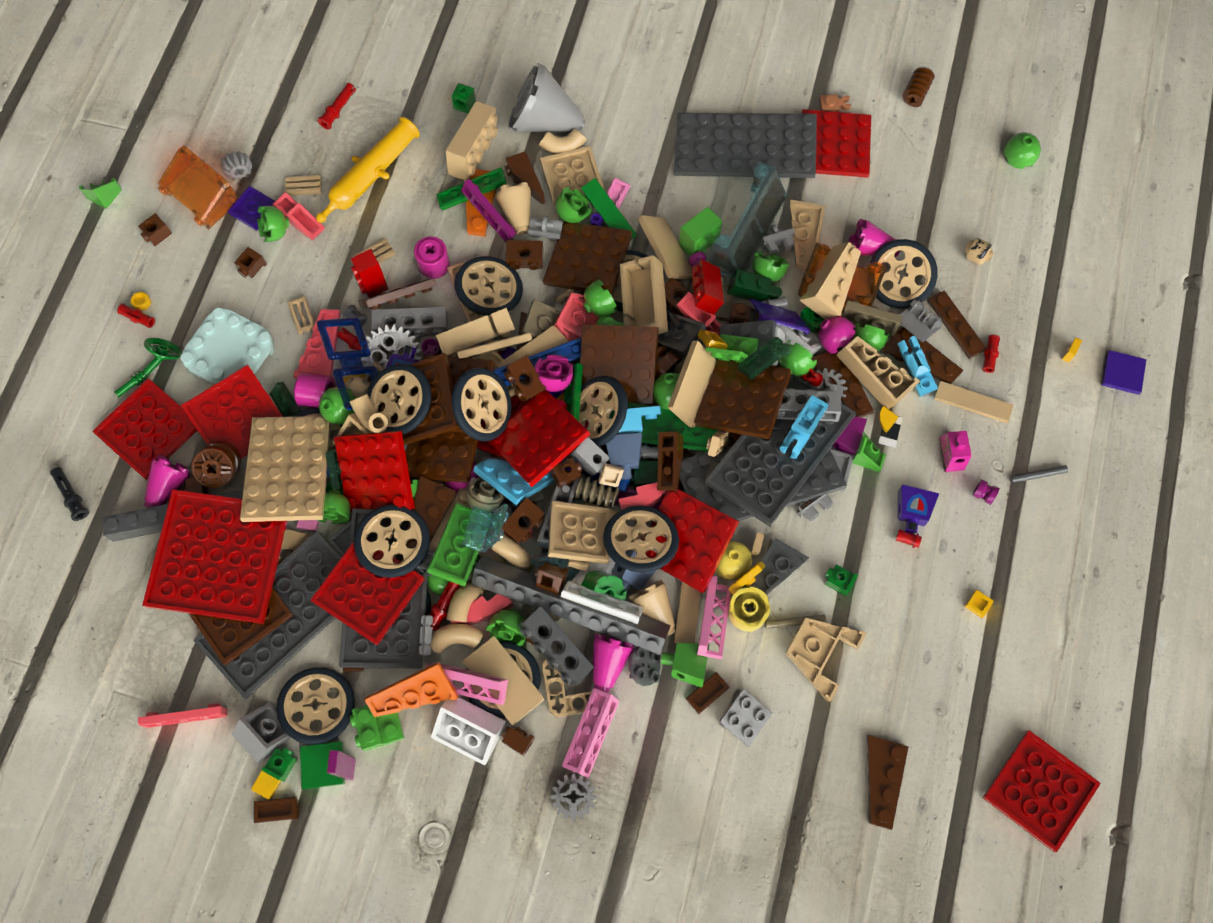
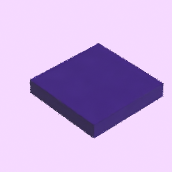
(247, 206)
(1124, 372)

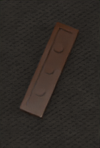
(956, 324)

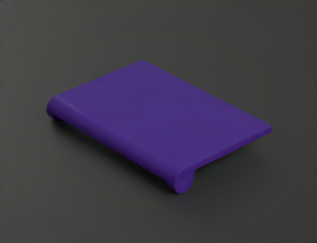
(780, 316)

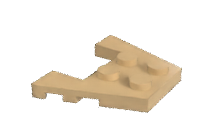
(813, 648)

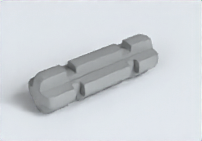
(425, 635)

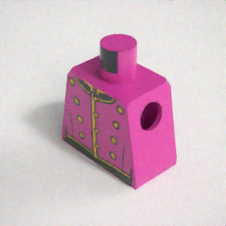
(955, 447)

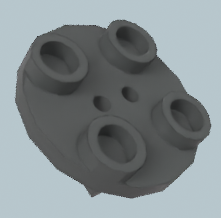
(644, 666)

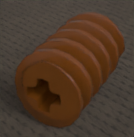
(918, 86)

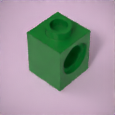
(463, 98)

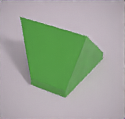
(103, 193)
(868, 455)

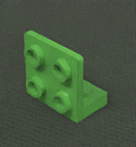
(738, 348)

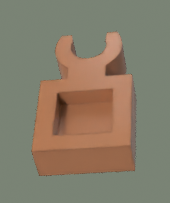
(833, 103)

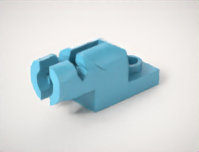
(917, 366)
(633, 419)
(804, 425)

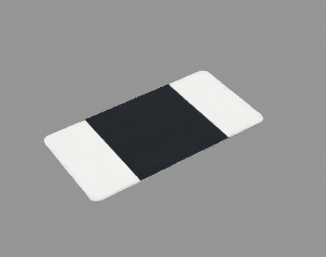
(890, 438)

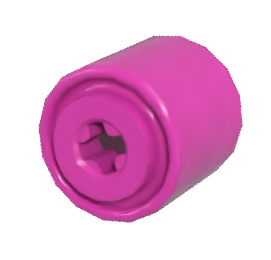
(432, 257)
(310, 388)

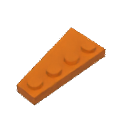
(476, 223)
(418, 689)

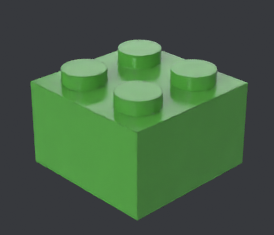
(700, 232)

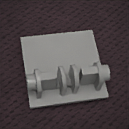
(918, 322)
(745, 717)

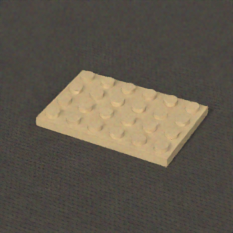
(286, 469)

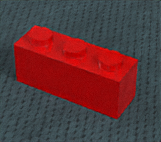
(368, 274)
(707, 287)

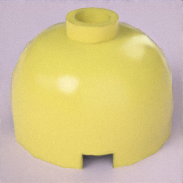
(734, 562)

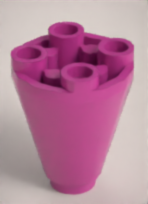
(869, 238)
(162, 480)
(608, 660)

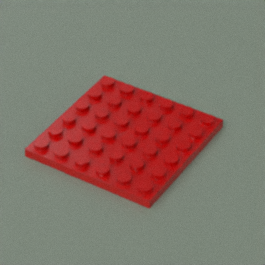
(214, 560)

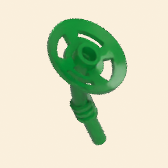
(160, 352)

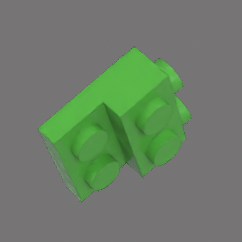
(375, 730)

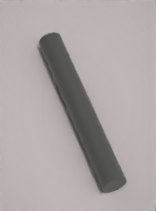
(1038, 474)

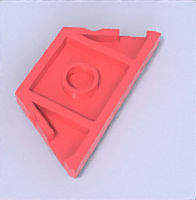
(573, 317)

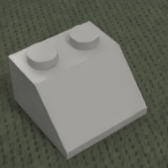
(260, 732)

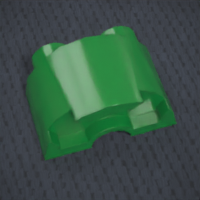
(604, 583)

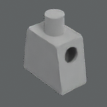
(586, 453)

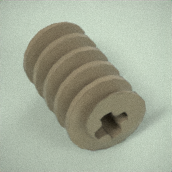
(597, 493)

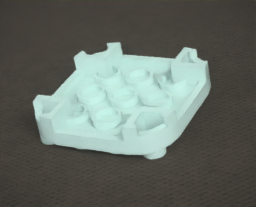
(225, 346)

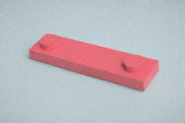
(155, 719)

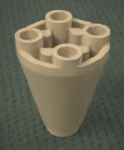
(516, 206)
(655, 603)

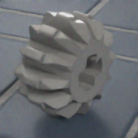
(236, 165)

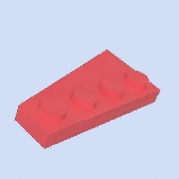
(315, 356)

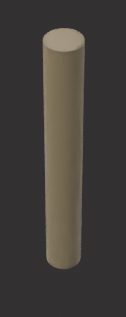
(792, 621)

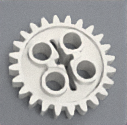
(400, 341)

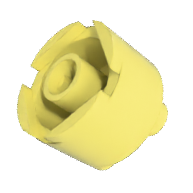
(743, 599)

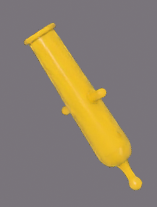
(369, 167)

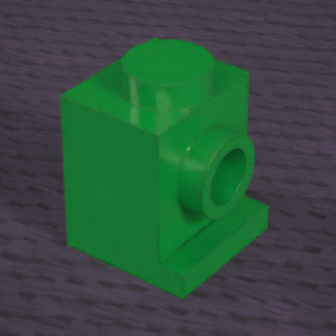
(808, 317)
(841, 586)
(280, 772)

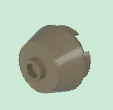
(483, 495)

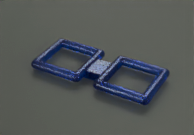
(349, 360)

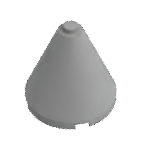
(544, 106)

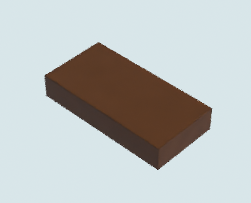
(706, 695)
(276, 810)

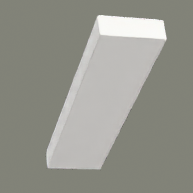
(602, 602)

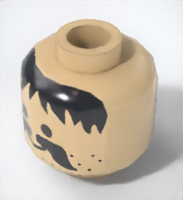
(979, 251)

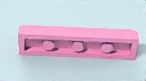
(708, 615)
(470, 677)
(590, 733)

